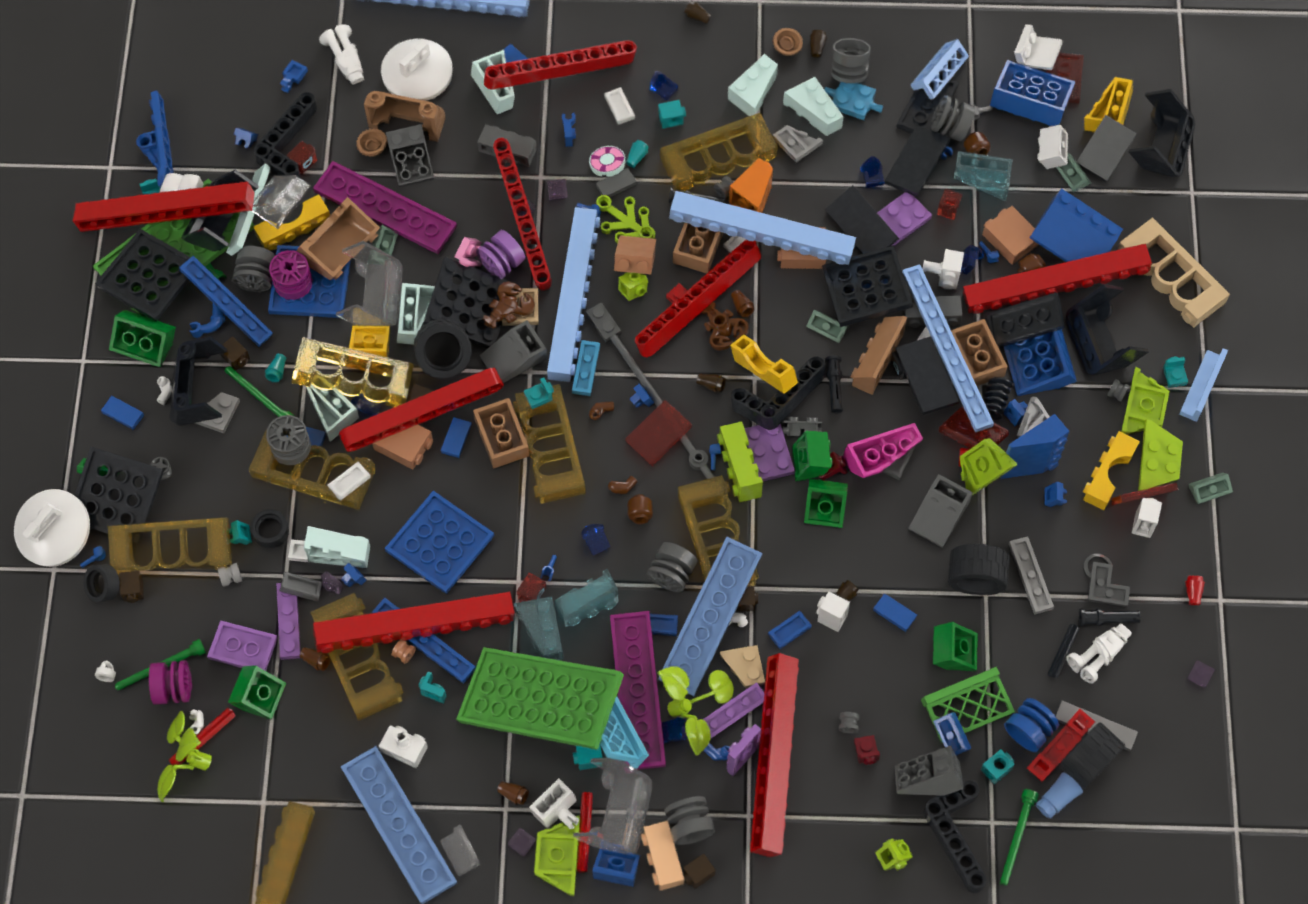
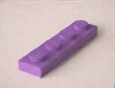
(288, 625)
(734, 709)

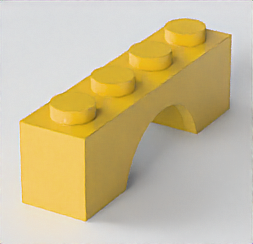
(312, 216)
(779, 374)
(1120, 452)

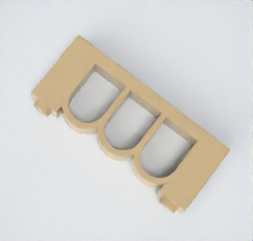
(1193, 310)

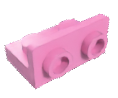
(467, 252)

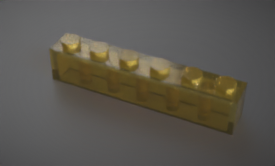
(285, 854)

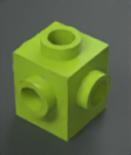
(632, 285)
(894, 854)

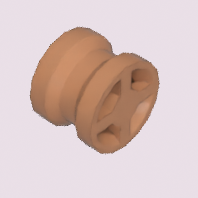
(403, 651)

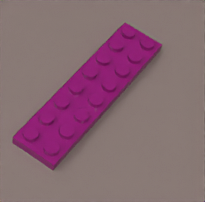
(386, 207)
(639, 687)

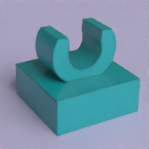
(240, 533)

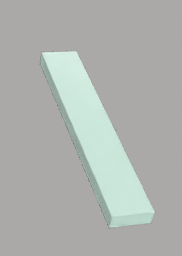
(245, 218)

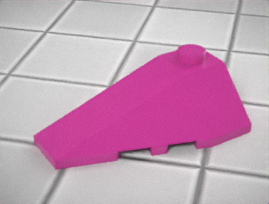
(880, 451)

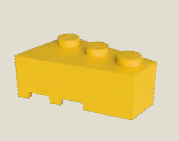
(1112, 103)

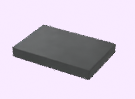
(1106, 147)

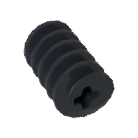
(996, 396)

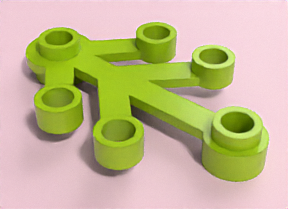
(628, 221)

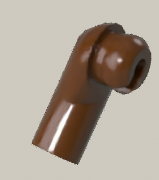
(599, 408)
(622, 487)

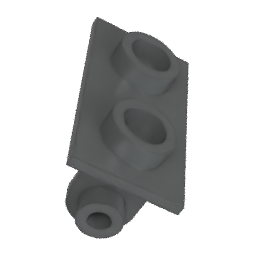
(794, 426)

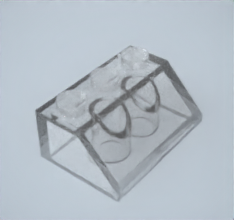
(280, 198)

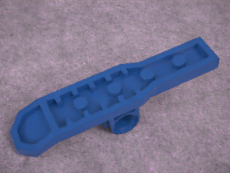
(156, 143)

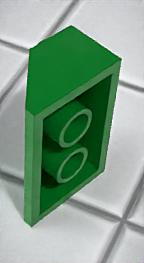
(141, 337)

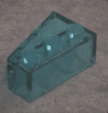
(984, 173)
(588, 600)
(541, 625)

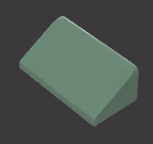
(1073, 174)
(385, 240)
(826, 326)
(1211, 487)

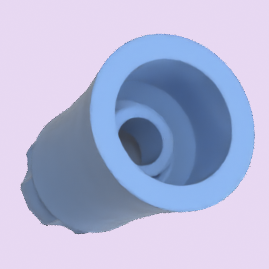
(1059, 795)

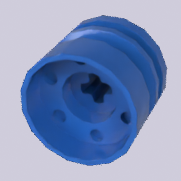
(1031, 725)

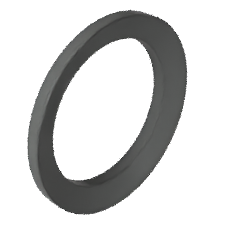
(1089, 558)

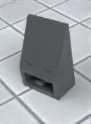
(409, 155)
(515, 352)
(940, 510)
(930, 774)

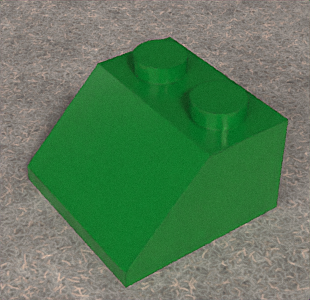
(811, 455)
(826, 503)
(955, 647)
(257, 692)

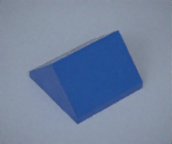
(616, 867)

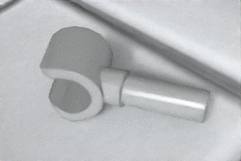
(980, 110)

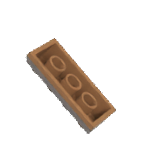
(879, 353)

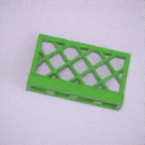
(964, 687)

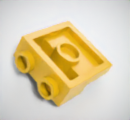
(370, 339)

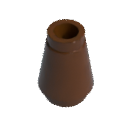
(742, 303)
(316, 659)
(513, 792)

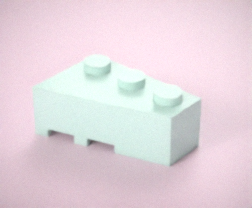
(753, 85)
(500, 99)
(815, 105)
(412, 311)
(333, 410)
(336, 548)

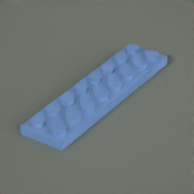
(713, 611)
(399, 825)

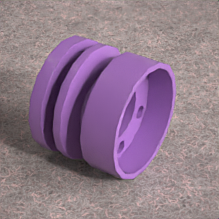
(500, 254)

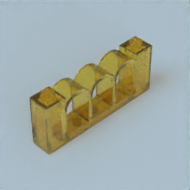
(684, 177)
(306, 373)
(264, 468)
(558, 485)
(702, 494)
(217, 534)
(376, 697)

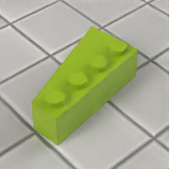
(740, 459)

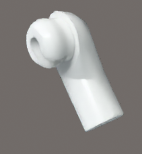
(198, 717)

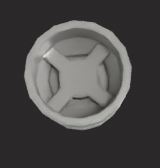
(229, 574)

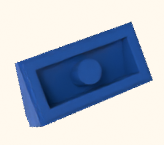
(952, 733)

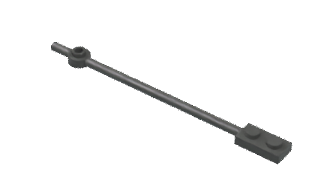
(609, 331)

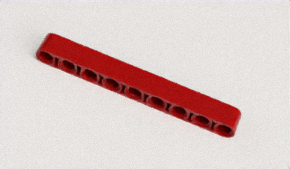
(559, 64)
(522, 221)
(697, 298)
(421, 409)

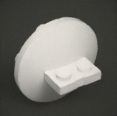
(417, 69)
(51, 527)

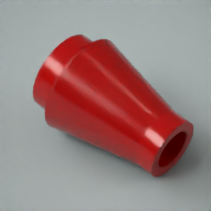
(1194, 589)

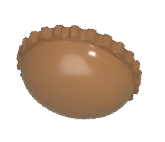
(787, 41)
(371, 142)

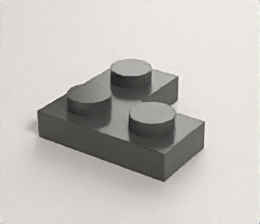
(1101, 588)

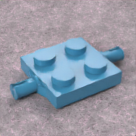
(854, 99)

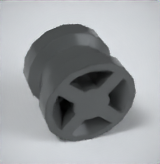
(723, 187)
(1118, 390)
(162, 463)
(849, 722)

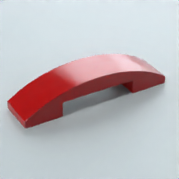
(1061, 745)

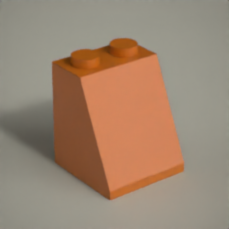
(752, 187)

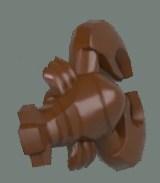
(508, 305)
(722, 327)

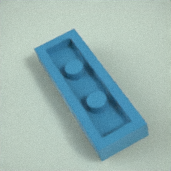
(586, 368)

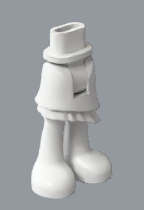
(348, 59)
(1106, 646)

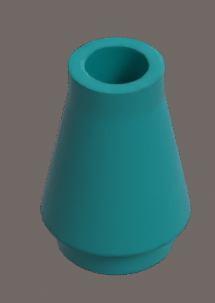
(637, 152)
(275, 370)

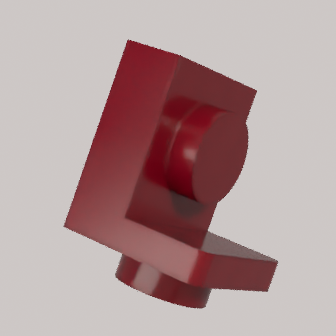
(838, 465)
(866, 750)

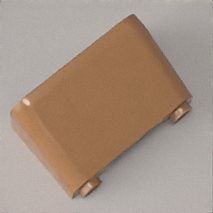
(381, 106)
(342, 229)

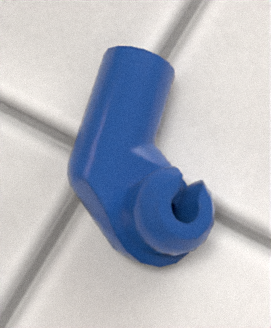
(717, 754)

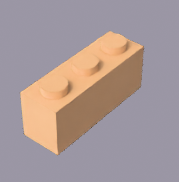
(662, 855)

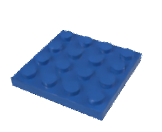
(322, 300)
(439, 542)

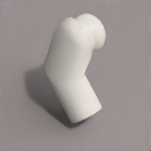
(166, 389)
(740, 619)

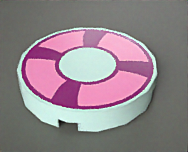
(607, 161)

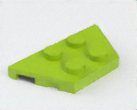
(1144, 402)
(1159, 457)
(984, 465)
(557, 856)

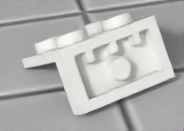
(1037, 51)

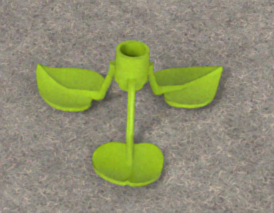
(675, 683)
(187, 743)

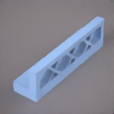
(940, 63)
(1202, 384)

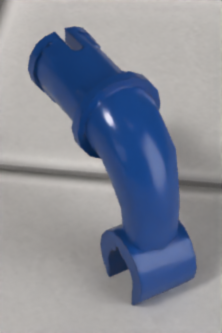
(215, 323)

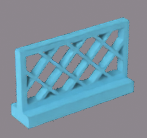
(628, 744)

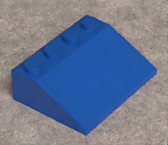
(1032, 93)
(1074, 229)
(1040, 363)
(1038, 448)

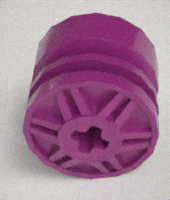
(292, 283)
(173, 682)

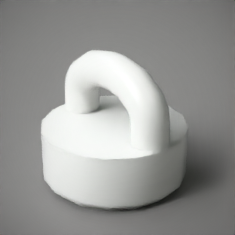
(105, 674)

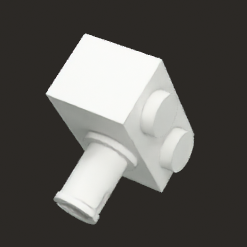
(948, 270)
(403, 746)
(554, 805)

